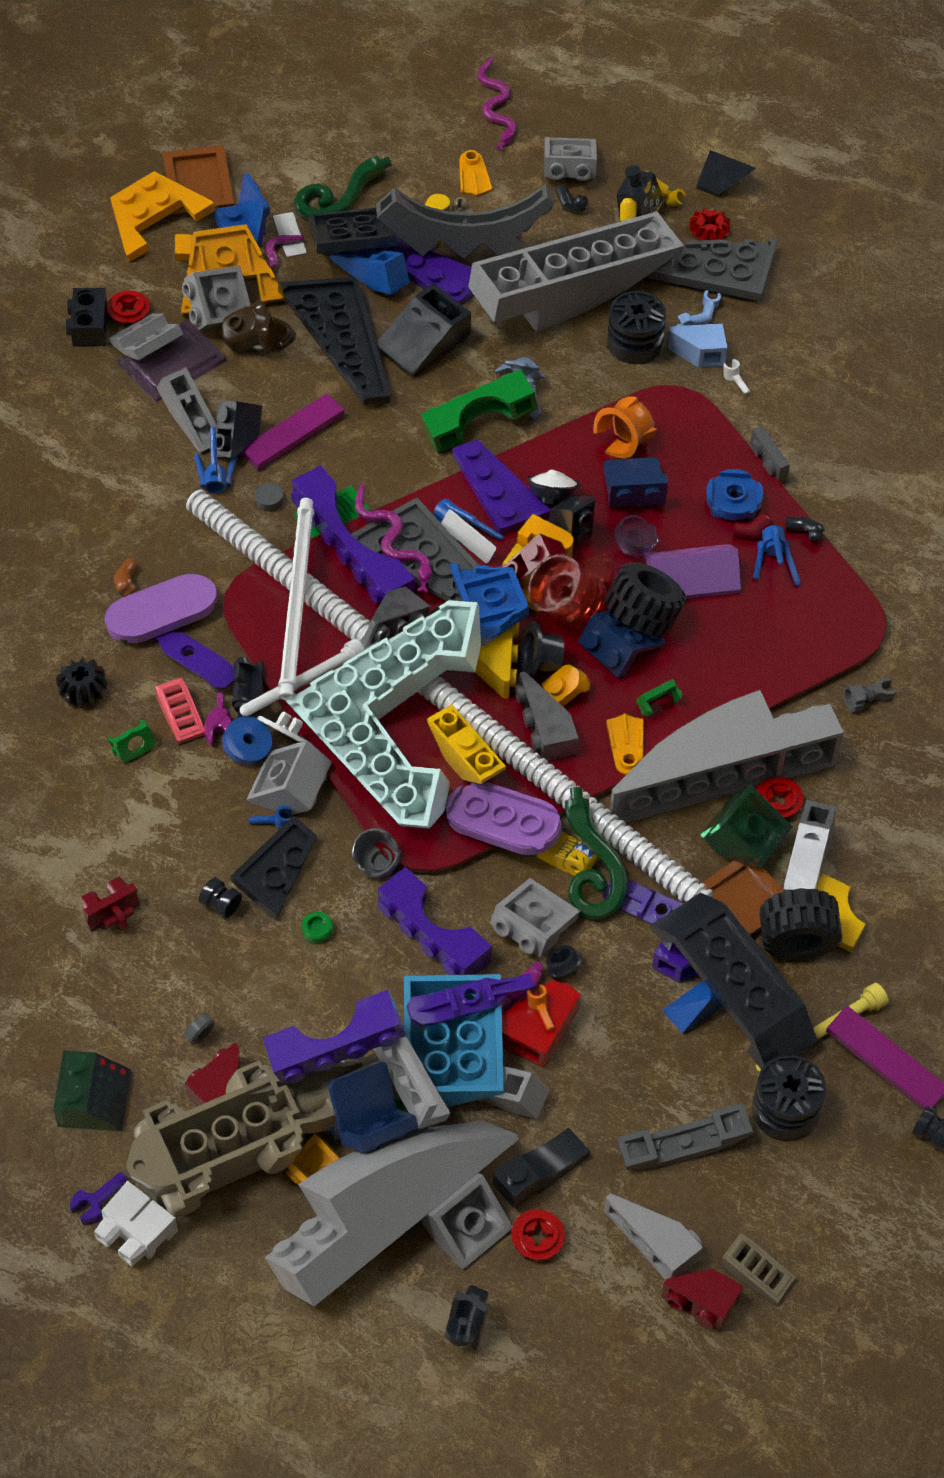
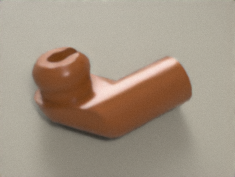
(122, 577)

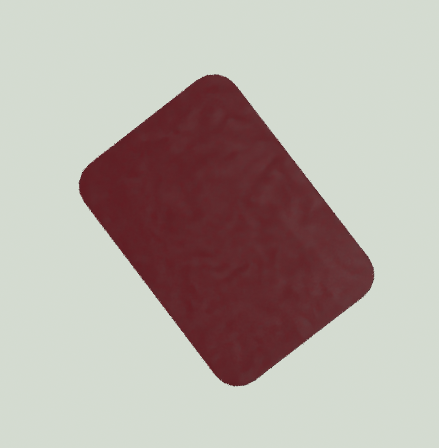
(717, 650)

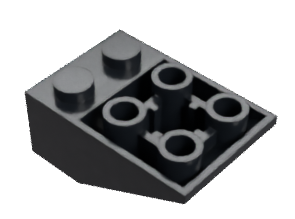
(425, 330)

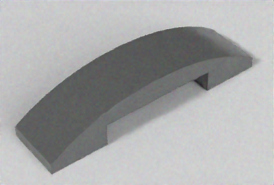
(685, 1141)

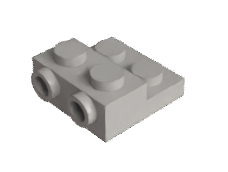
(570, 158)
(215, 295)
(533, 917)

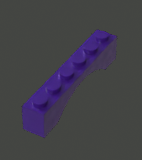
(368, 567)

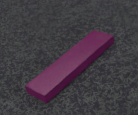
(292, 432)
(886, 1058)

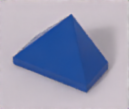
(692, 1007)

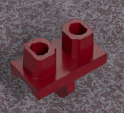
(113, 908)

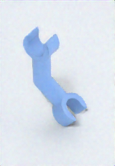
(705, 316)

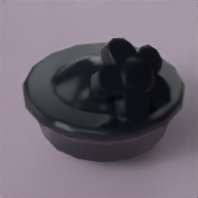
(563, 961)

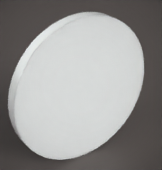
(281, 726)

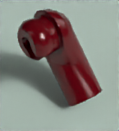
(755, 528)

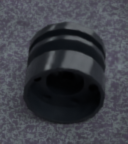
(636, 327)
(788, 1098)

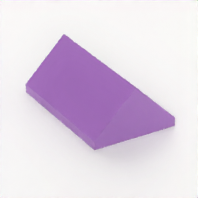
(701, 570)

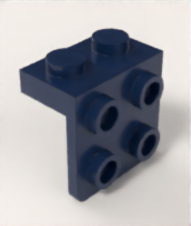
(635, 482)
(615, 642)
(367, 1109)

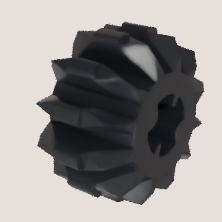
(81, 682)

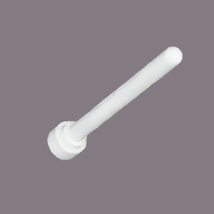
(350, 650)

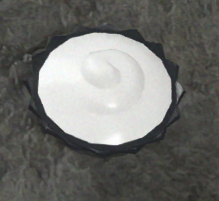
(553, 486)

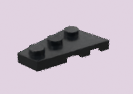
(275, 867)

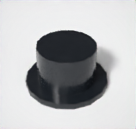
(539, 651)

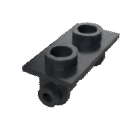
(249, 683)

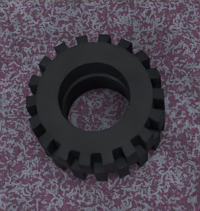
(645, 598)
(800, 924)

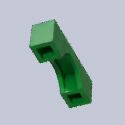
(507, 396)

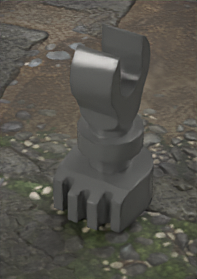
(857, 695)

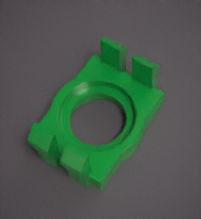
(668, 687)
(120, 743)

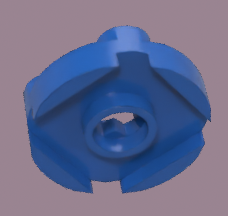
(734, 508)

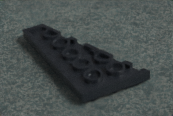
(341, 326)

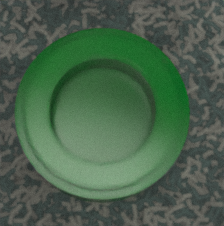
(317, 928)

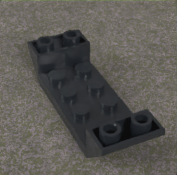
(739, 977)

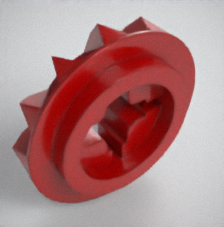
(710, 231)
(128, 299)
(782, 788)
(550, 1227)

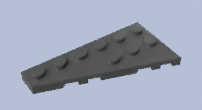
(721, 267)
(426, 535)

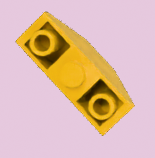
(496, 660)
(464, 747)

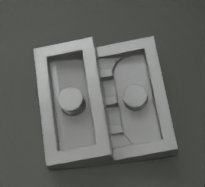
(145, 336)

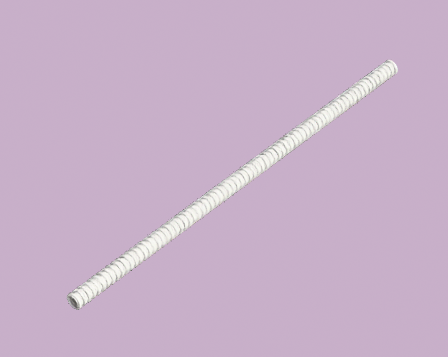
(442, 695)

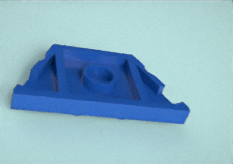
(498, 597)

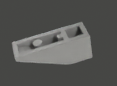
(187, 407)
(522, 1093)
(659, 1238)

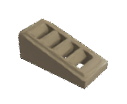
(764, 1260)

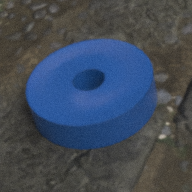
(247, 728)

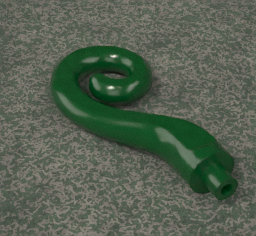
(363, 174)
(580, 822)

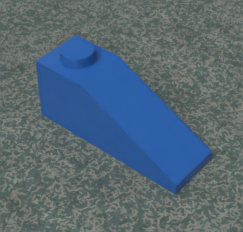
(375, 268)

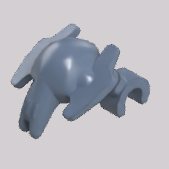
(531, 373)

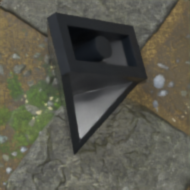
(721, 173)

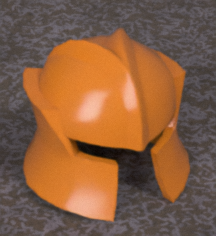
(630, 422)

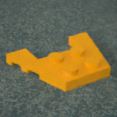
(149, 202)
(232, 248)

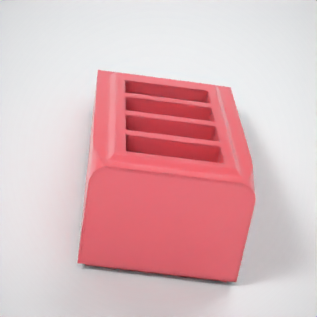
(174, 693)

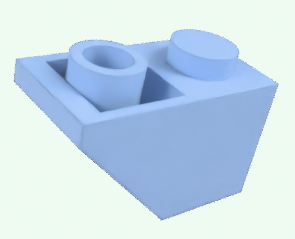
(699, 344)

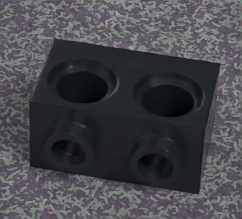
(88, 317)

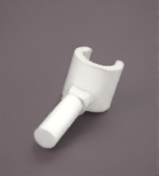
(733, 374)

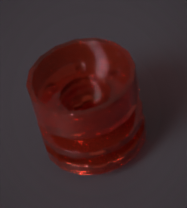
(566, 591)

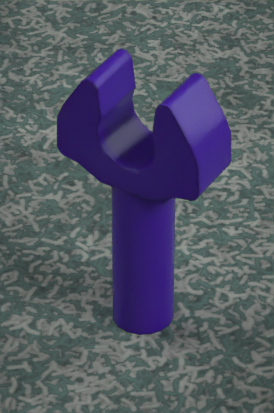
(96, 1199)

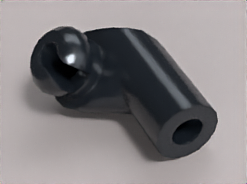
(573, 204)
(805, 524)

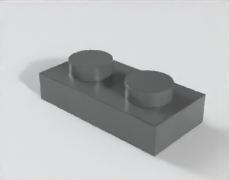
(769, 453)

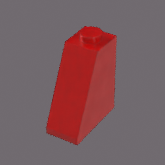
(524, 1028)

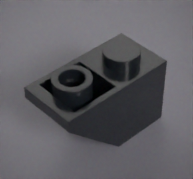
(236, 426)
(575, 516)

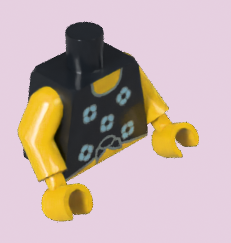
(643, 194)

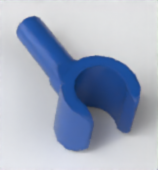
(283, 811)

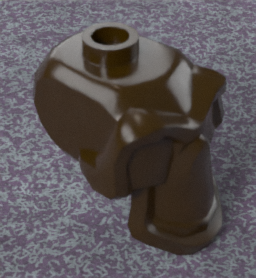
(255, 330)

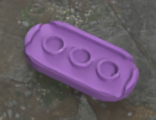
(161, 608)
(504, 818)

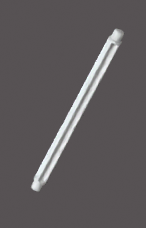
(296, 599)

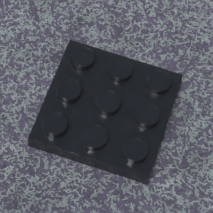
(349, 231)

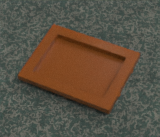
(201, 171)
(743, 891)

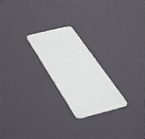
(287, 225)
(468, 536)

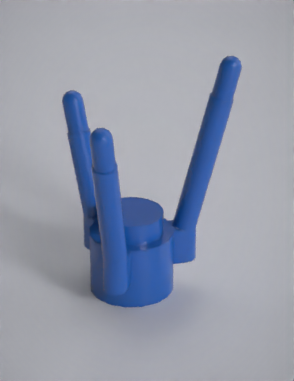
(214, 478)
(444, 505)
(774, 544)

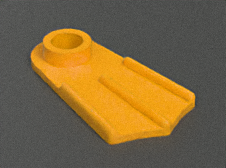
(473, 174)
(626, 741)

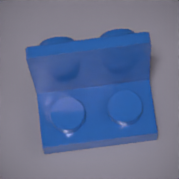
(250, 210)

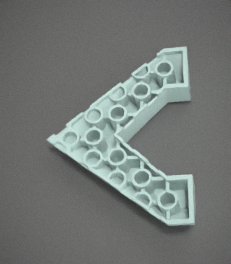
(349, 702)

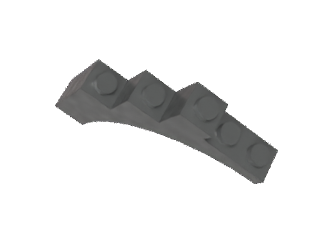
(463, 232)

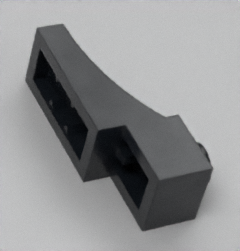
(539, 1167)

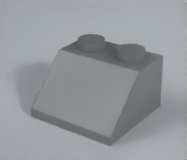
(290, 778)
(467, 1221)

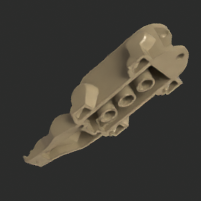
(230, 1137)

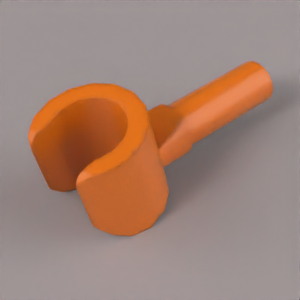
(539, 1003)

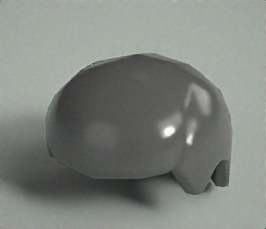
(369, 859)

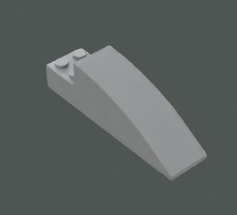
(572, 272)
(726, 753)
(375, 1198)

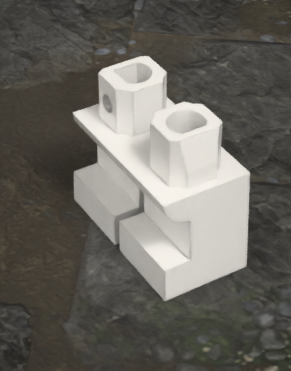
(136, 1221)

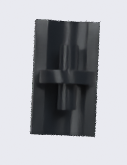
(467, 1317)

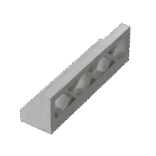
(413, 1083)

